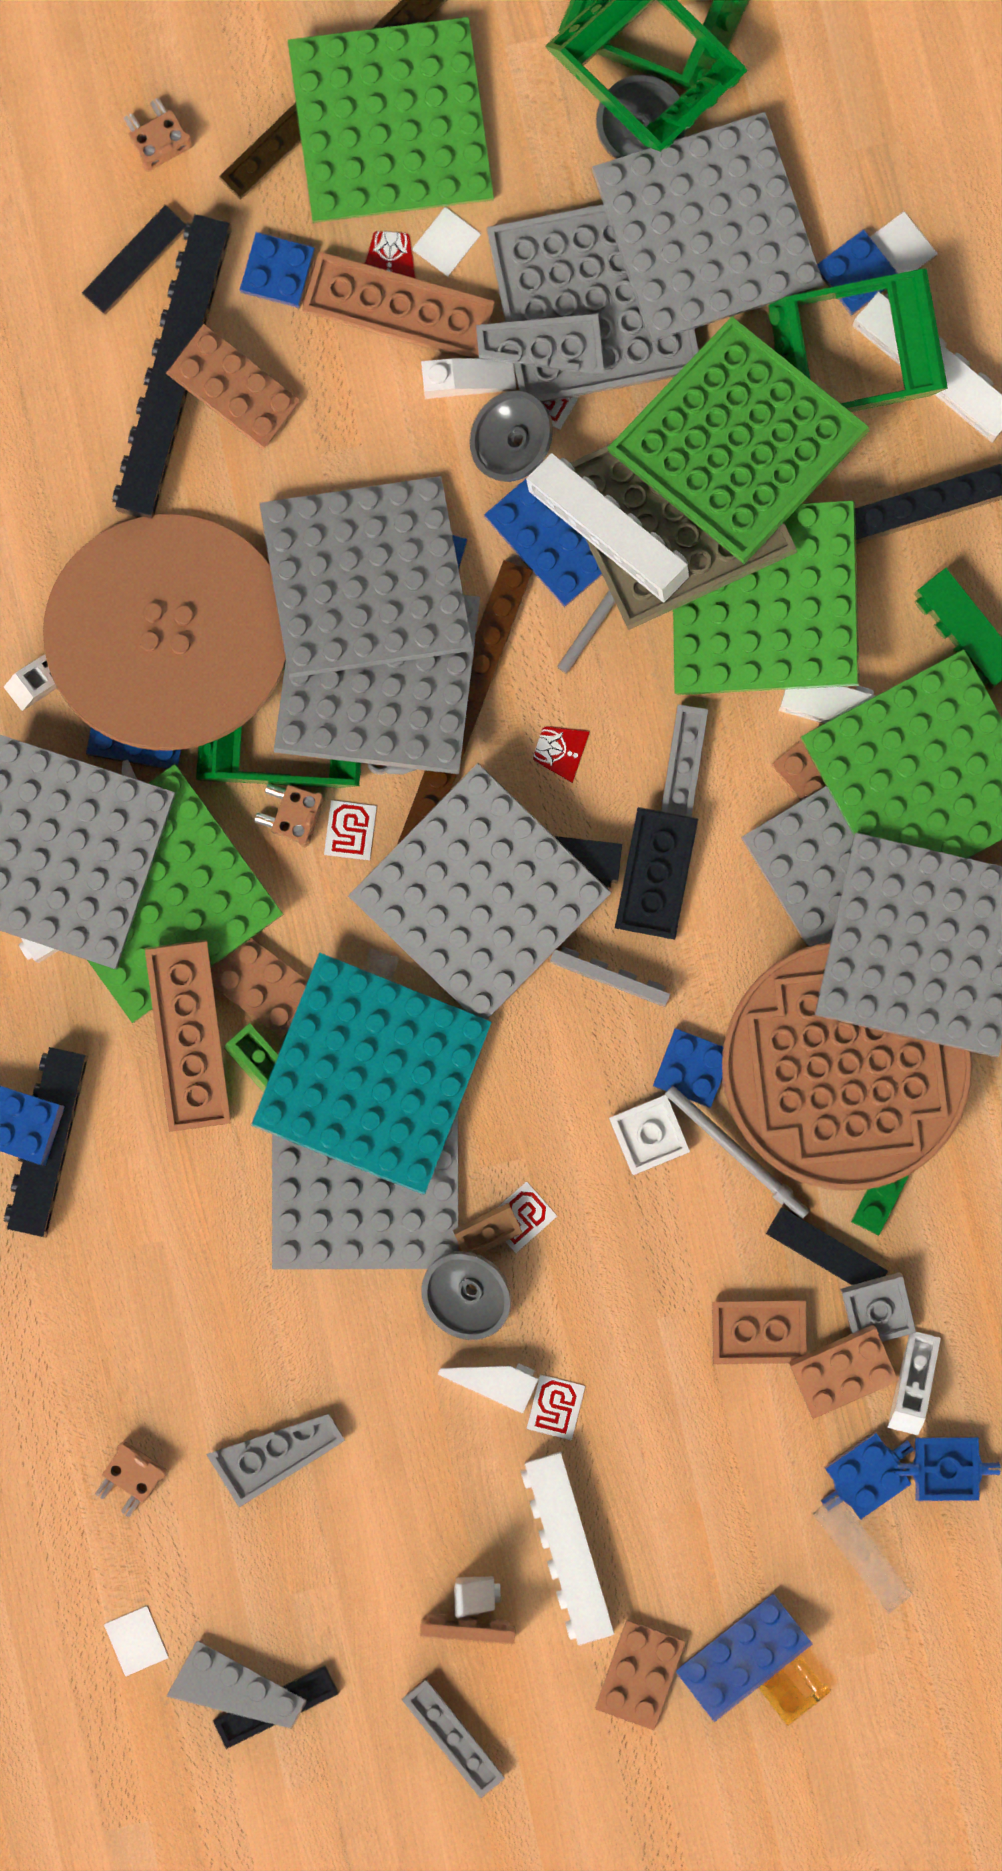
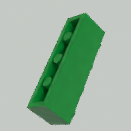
(963, 624)

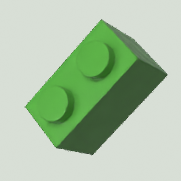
(252, 1055)

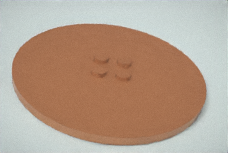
(164, 632)
(833, 1096)

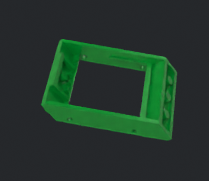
(720, 21)
(603, 22)
(913, 328)
(221, 763)

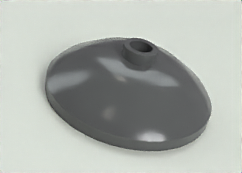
(646, 100)
(498, 433)
(458, 1307)

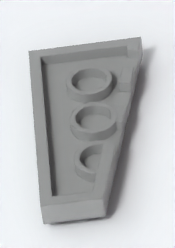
(551, 343)
(268, 1459)
(228, 1686)

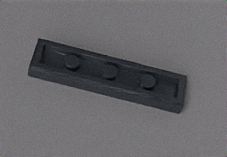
(134, 260)
(823, 1249)
(312, 1687)

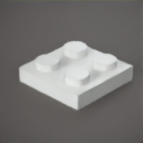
(649, 1135)

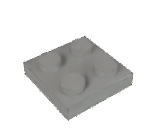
(879, 1303)

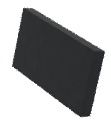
(656, 873)

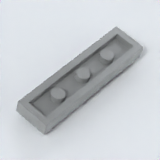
(684, 760)
(622, 981)
(453, 1738)

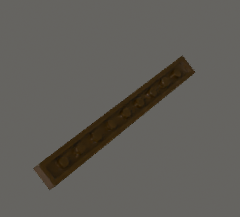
(285, 132)

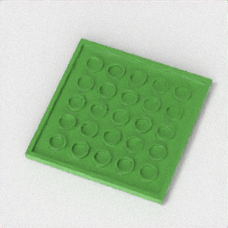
(390, 120)
(738, 439)
(782, 623)
(919, 762)
(192, 894)

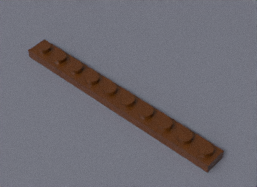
(488, 648)

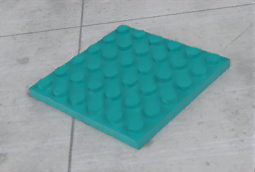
(371, 1073)

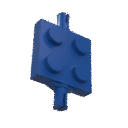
(947, 1469)
(866, 1474)

